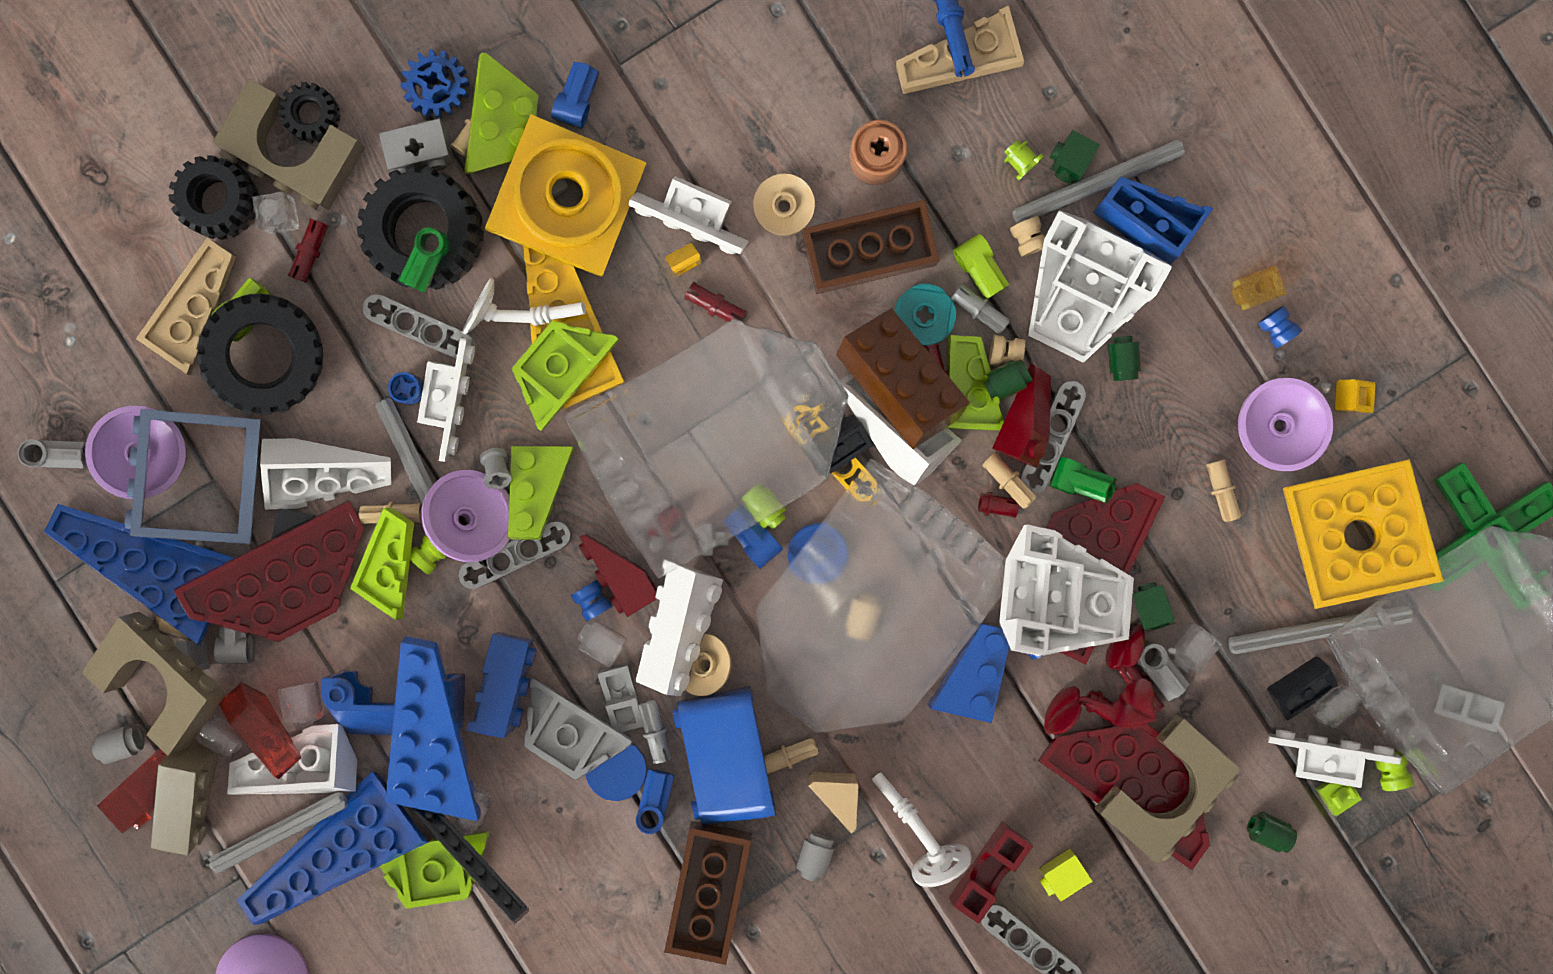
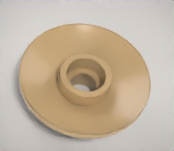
(784, 189)
(709, 682)

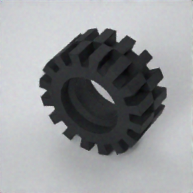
(293, 103)

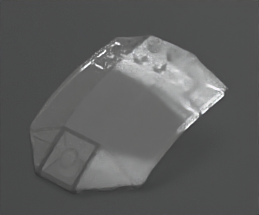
(712, 440)
(875, 605)
(1474, 633)

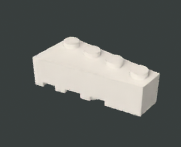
(678, 629)

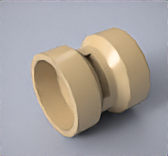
(1029, 236)
(1014, 350)

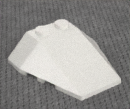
(1089, 285)
(1061, 596)

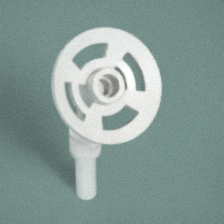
(488, 311)
(936, 853)

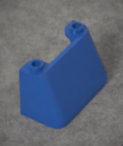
(357, 714)
(725, 757)

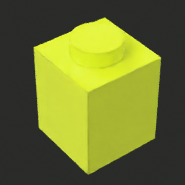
(1064, 875)

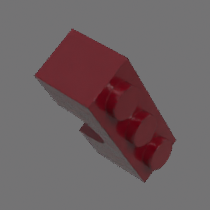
(979, 885)

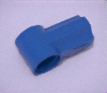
(573, 103)
(759, 545)
(654, 798)

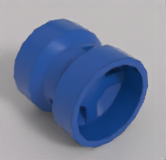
(1281, 328)
(401, 387)
(588, 594)

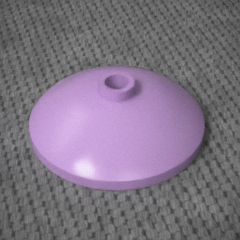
(1304, 418)
(110, 451)
(483, 507)
(262, 955)

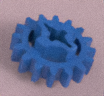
(437, 71)

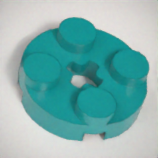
(937, 303)

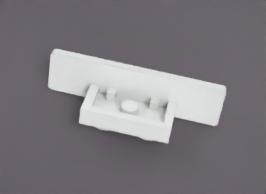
(694, 211)
(443, 396)
(1329, 761)

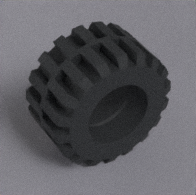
(190, 189)

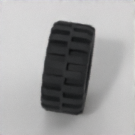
(404, 191)
(253, 397)

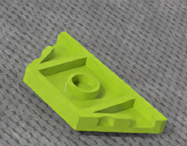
(498, 115)
(558, 367)
(431, 874)

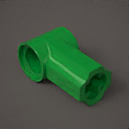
(422, 263)
(1076, 478)

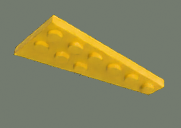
(558, 284)

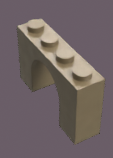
(245, 137)
(190, 692)
(1208, 775)

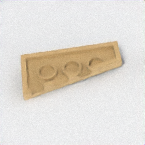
(991, 46)
(193, 298)

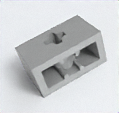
(401, 143)

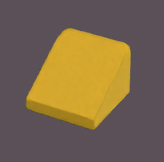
(683, 259)
(1355, 396)

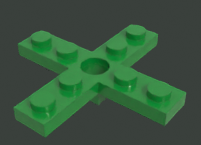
(1477, 512)

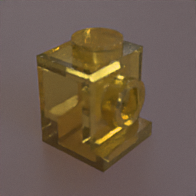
(1270, 285)

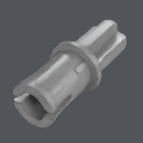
(980, 309)
(654, 732)

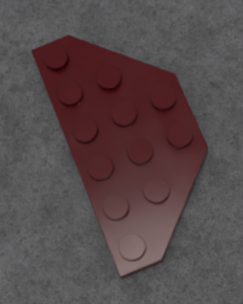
(1109, 531)
(280, 582)
(1136, 765)

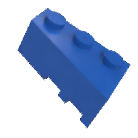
(1151, 218)
(975, 676)
(503, 685)

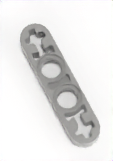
(420, 327)
(1057, 439)
(516, 557)
(1032, 943)

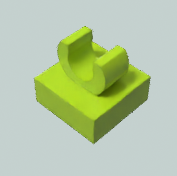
(1338, 797)

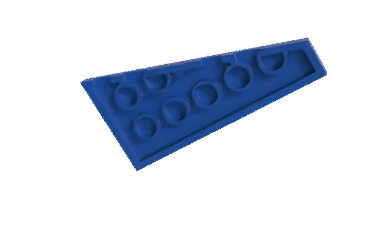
(138, 565)
(426, 742)
(335, 852)

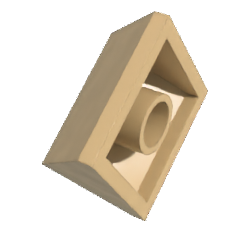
(838, 793)

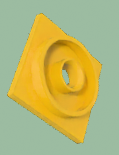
(532, 217)
(1402, 542)

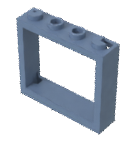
(137, 486)

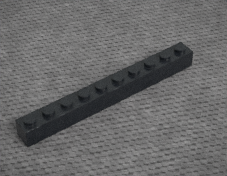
(472, 863)

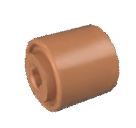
(873, 168)

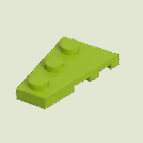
(968, 369)
(534, 485)
(385, 564)

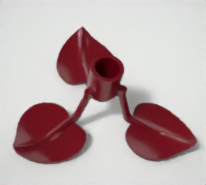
(1134, 704)

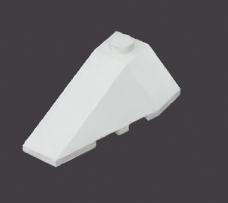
(908, 463)
(306, 471)
(325, 766)

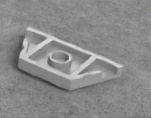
(568, 733)

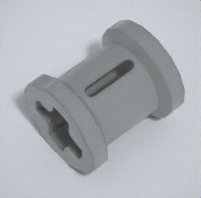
(495, 468)

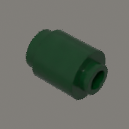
(1124, 358)
(1007, 379)
(1271, 832)

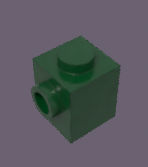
(1072, 157)
(1153, 607)

